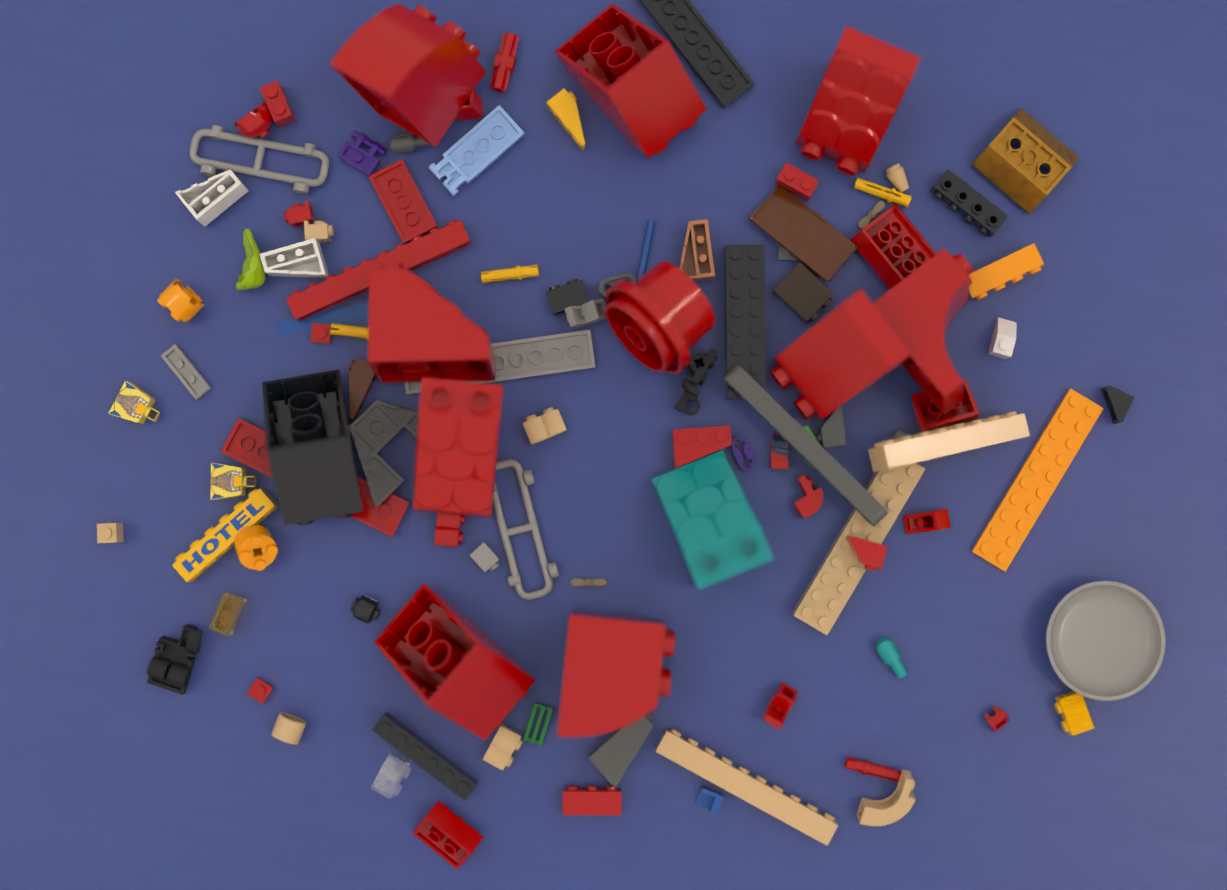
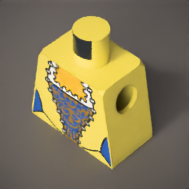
(134, 404)
(229, 481)

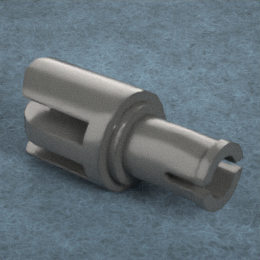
(406, 143)

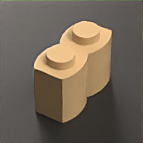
(544, 426)
(502, 747)

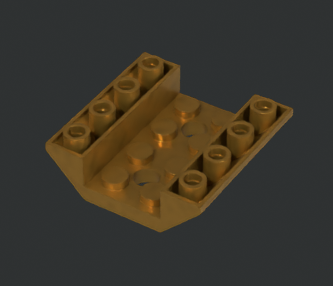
(1017, 170)

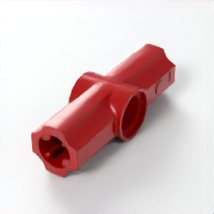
(504, 62)

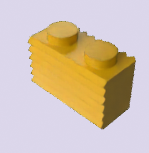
(1074, 713)

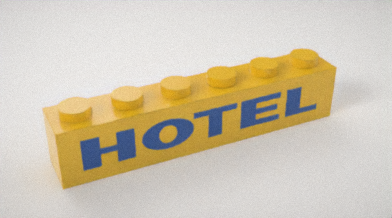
(221, 538)

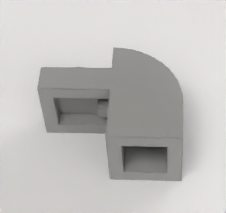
(586, 313)

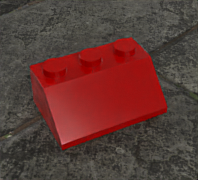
(930, 418)
(448, 835)

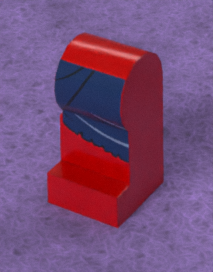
(778, 453)

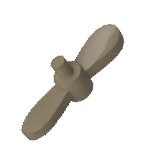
(871, 214)
(588, 582)

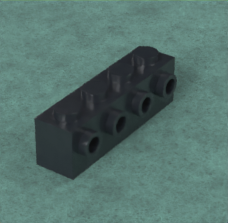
(968, 203)

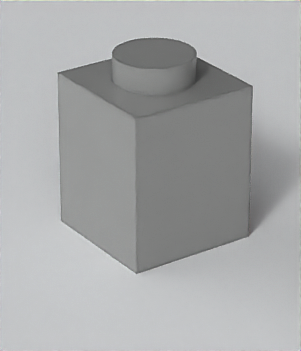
(485, 557)

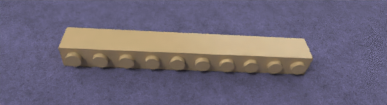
(747, 787)

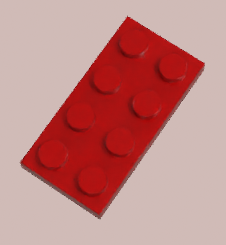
(403, 201)

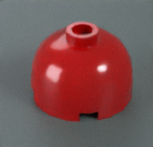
(255, 122)

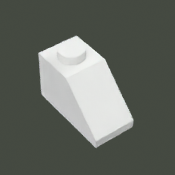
(1003, 338)

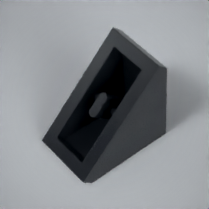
(1117, 403)

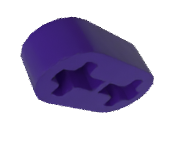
(747, 452)

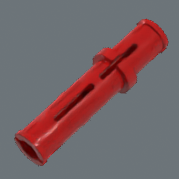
(866, 767)

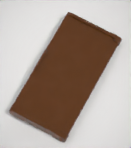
(803, 233)

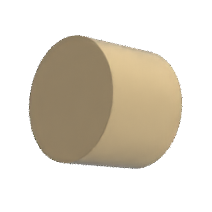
(288, 728)

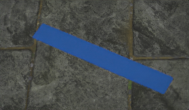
(336, 316)

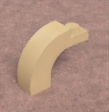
(890, 809)

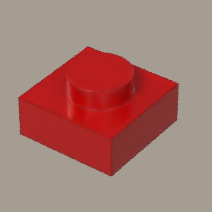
(321, 333)
(260, 690)

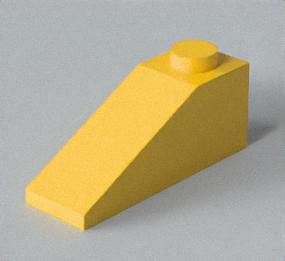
(566, 111)

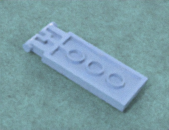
(477, 150)

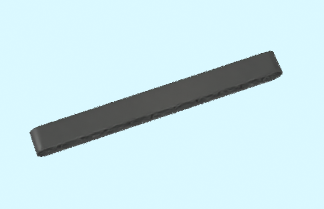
(805, 445)

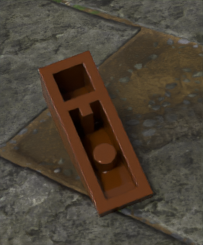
(360, 383)

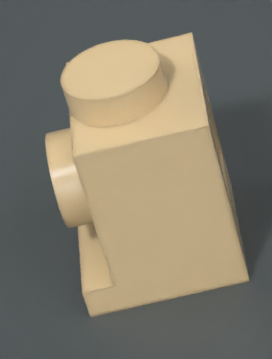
(318, 230)

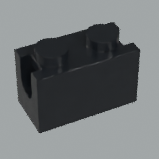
(566, 296)

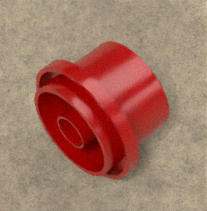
(659, 317)

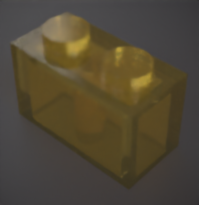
(228, 613)

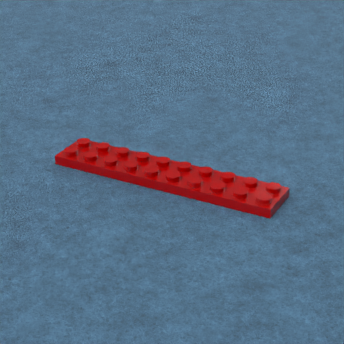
(248, 446)

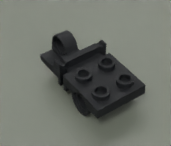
(699, 377)
(175, 660)

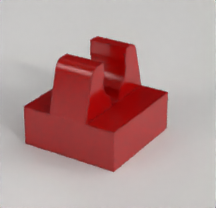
(997, 721)

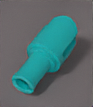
(891, 656)

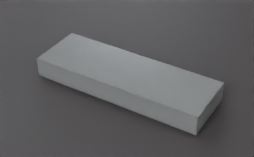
(186, 372)

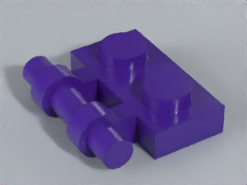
(359, 158)

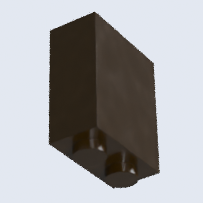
(803, 293)

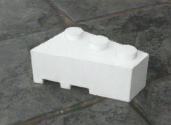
(213, 196)
(296, 260)

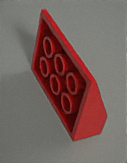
(893, 246)

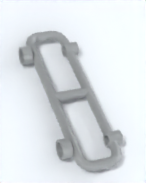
(301, 184)
(549, 570)

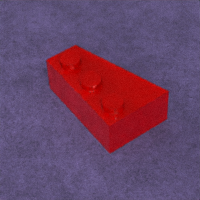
(698, 443)

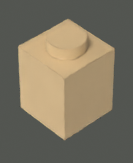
(110, 533)

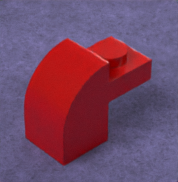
(811, 501)
(779, 705)

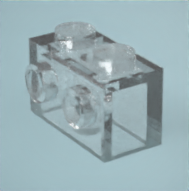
(391, 774)

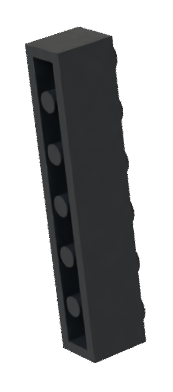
(425, 756)

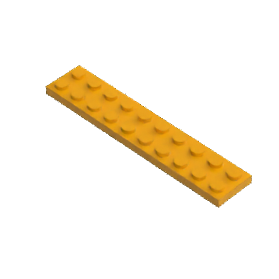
(1037, 479)

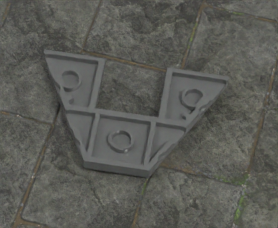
(371, 434)

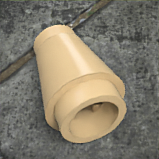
(897, 177)

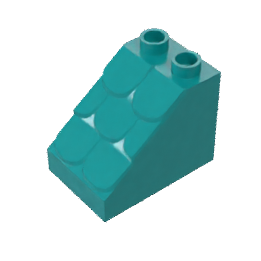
(711, 520)

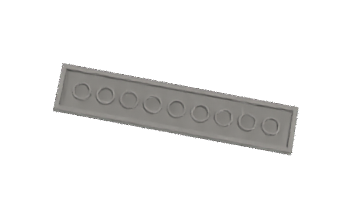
(536, 357)

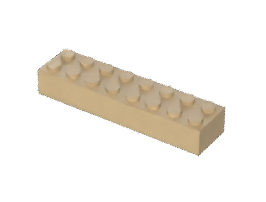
(948, 440)

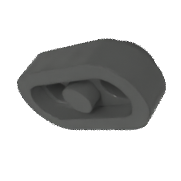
(612, 280)

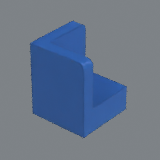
(709, 799)

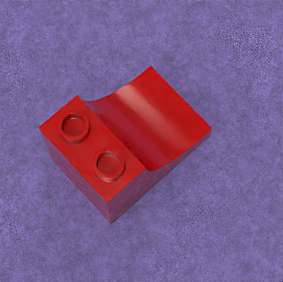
(920, 315)

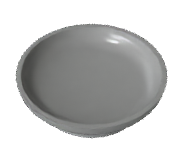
(1105, 640)

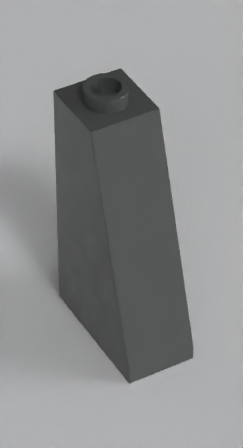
(620, 748)

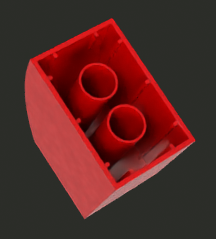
(411, 69)
(612, 672)

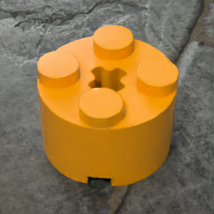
(180, 301)
(255, 547)

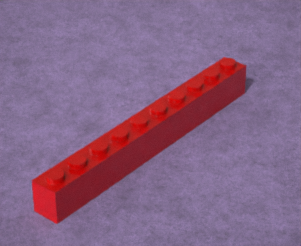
(356, 280)

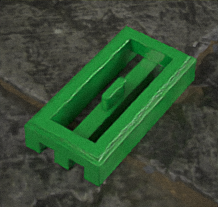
(533, 739)

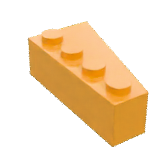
(1005, 270)

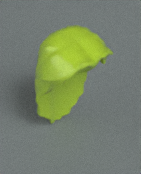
(252, 270)

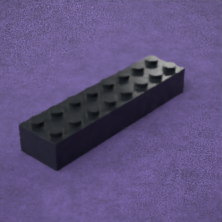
(745, 312)

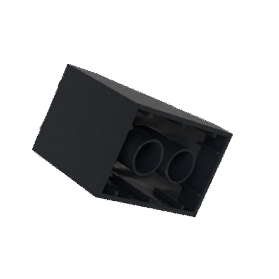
(311, 448)

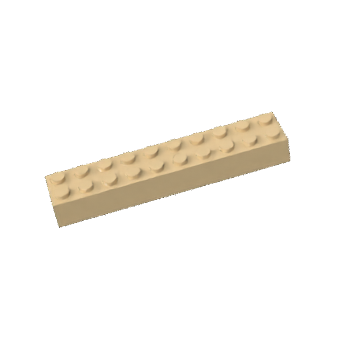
(840, 568)

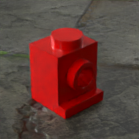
(298, 214)

